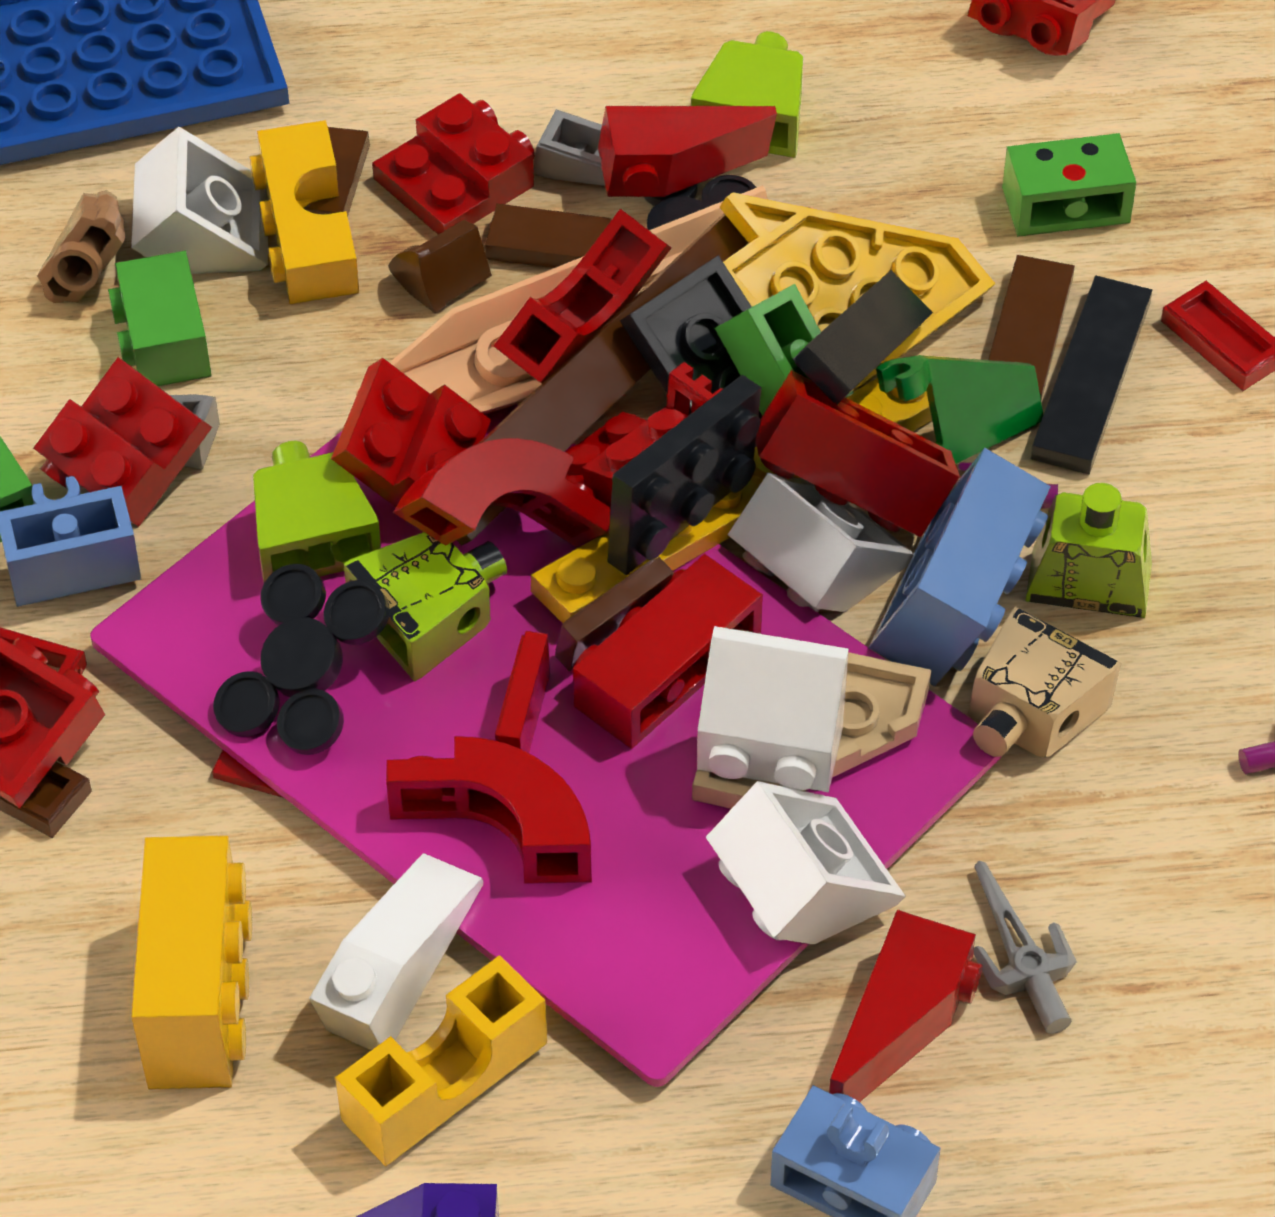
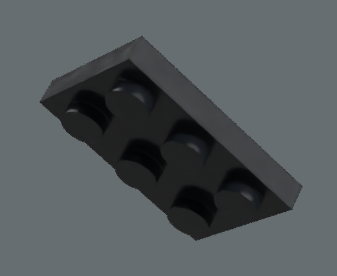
(682, 325)
(683, 475)

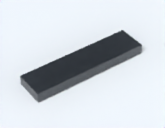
(862, 337)
(1091, 375)

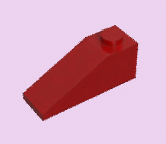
(675, 147)
(906, 1002)

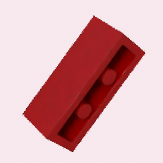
(855, 456)
(662, 650)

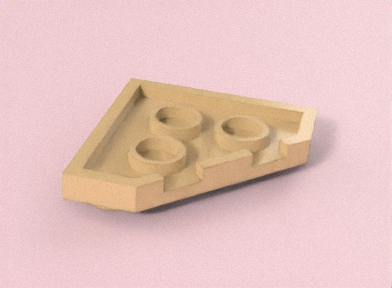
(879, 713)

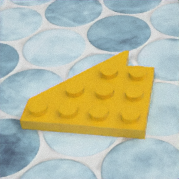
(842, 257)

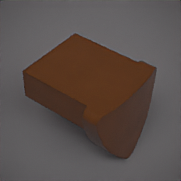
(442, 266)

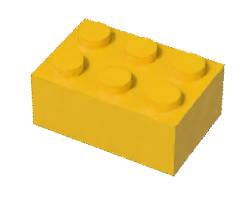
(191, 962)

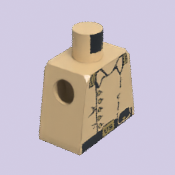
(1038, 688)

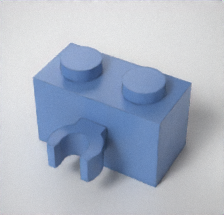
(68, 544)
(853, 1160)

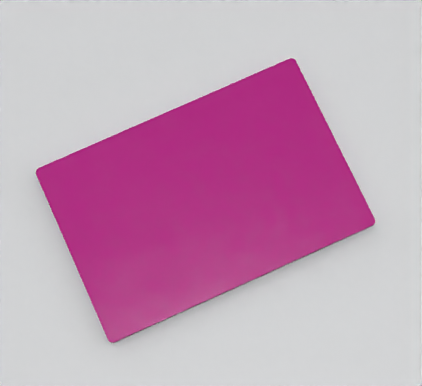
(660, 938)

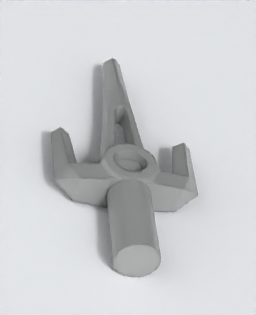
(1028, 965)

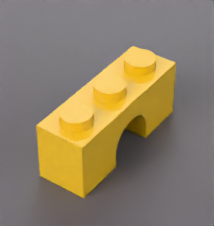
(313, 249)
(403, 1096)

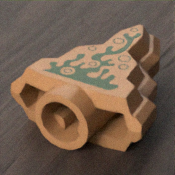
(83, 248)

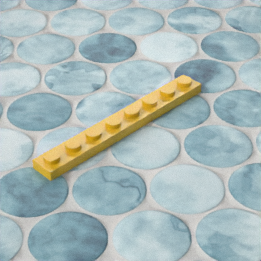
(585, 574)

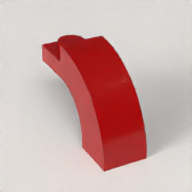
(600, 285)
(508, 474)
(505, 790)

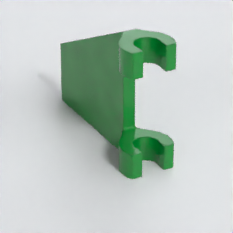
(968, 399)

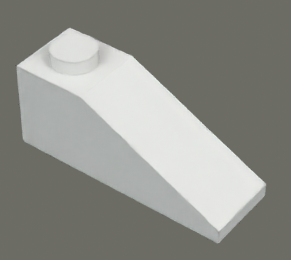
(394, 953)

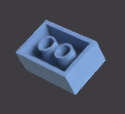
(963, 568)

